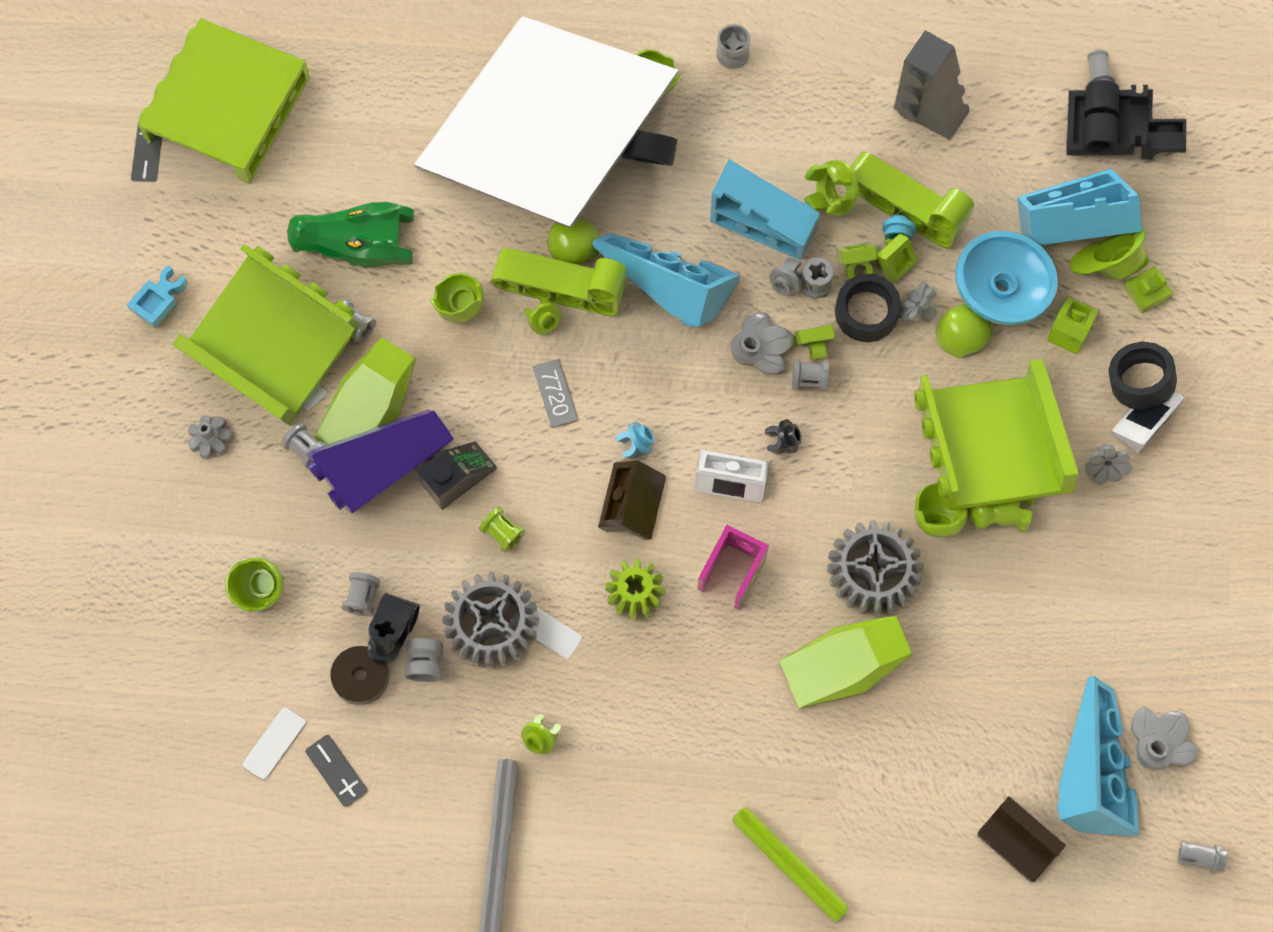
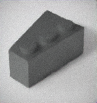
(931, 87)

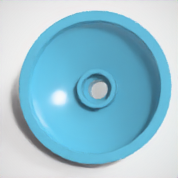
(1008, 262)

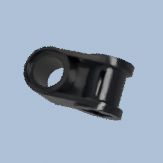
(390, 627)

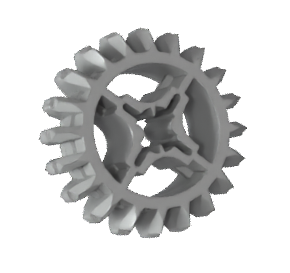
(861, 567)
(483, 632)

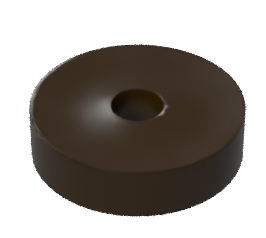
(355, 691)

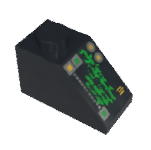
(455, 472)

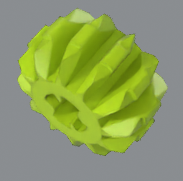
(630, 576)

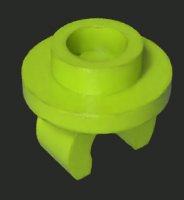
(544, 317)
(539, 738)

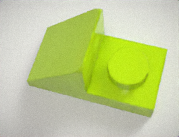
(1072, 325)

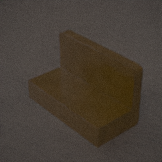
(632, 499)
(1020, 839)

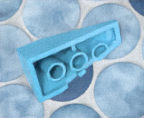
(678, 286)
(1094, 780)

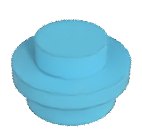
(898, 225)

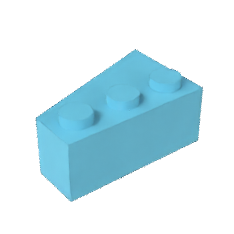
(1080, 209)
(762, 211)

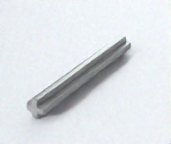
(498, 846)

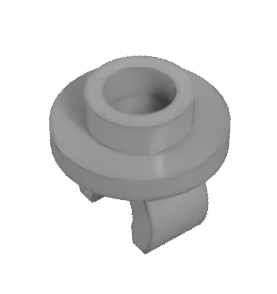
(786, 278)

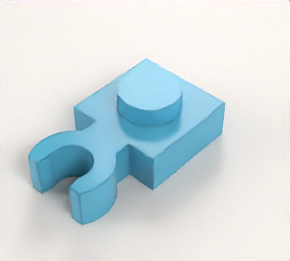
(156, 301)

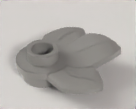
(766, 343)
(1164, 734)

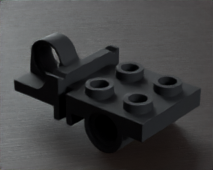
(1117, 121)

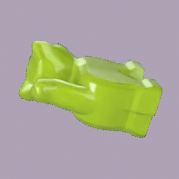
(1002, 514)

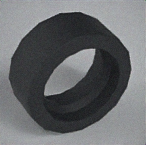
(651, 148)
(873, 284)
(1136, 354)

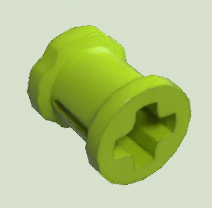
(502, 529)

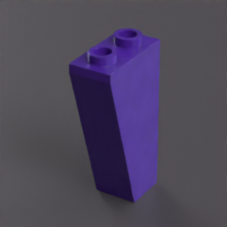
(377, 458)

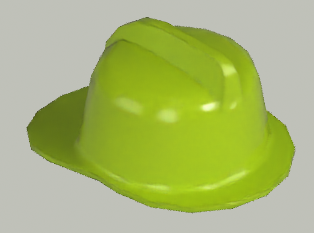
(1113, 256)

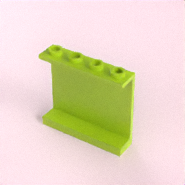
(225, 97)
(271, 335)
(997, 440)

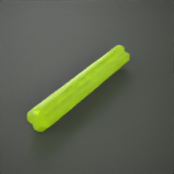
(790, 864)

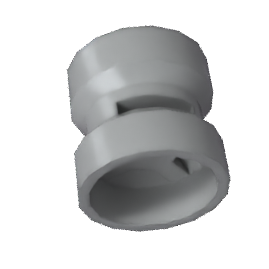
(733, 46)
(423, 660)

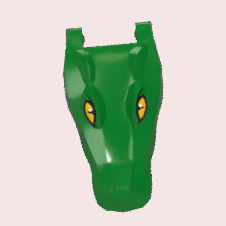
(358, 235)

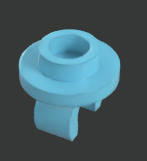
(641, 440)

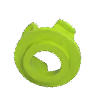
(826, 177)

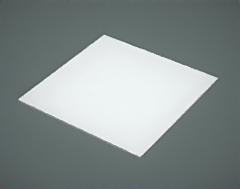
(546, 120)

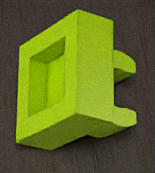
(855, 255)
(896, 257)
(1148, 289)
(815, 339)

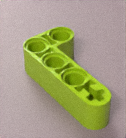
(895, 193)
(562, 282)

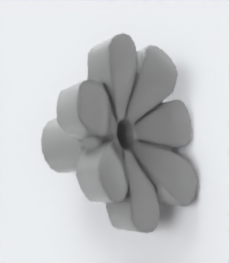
(918, 304)
(209, 436)
(1108, 464)

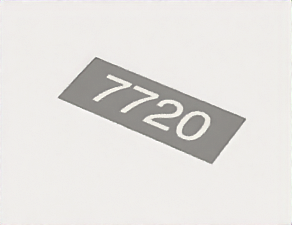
(555, 393)

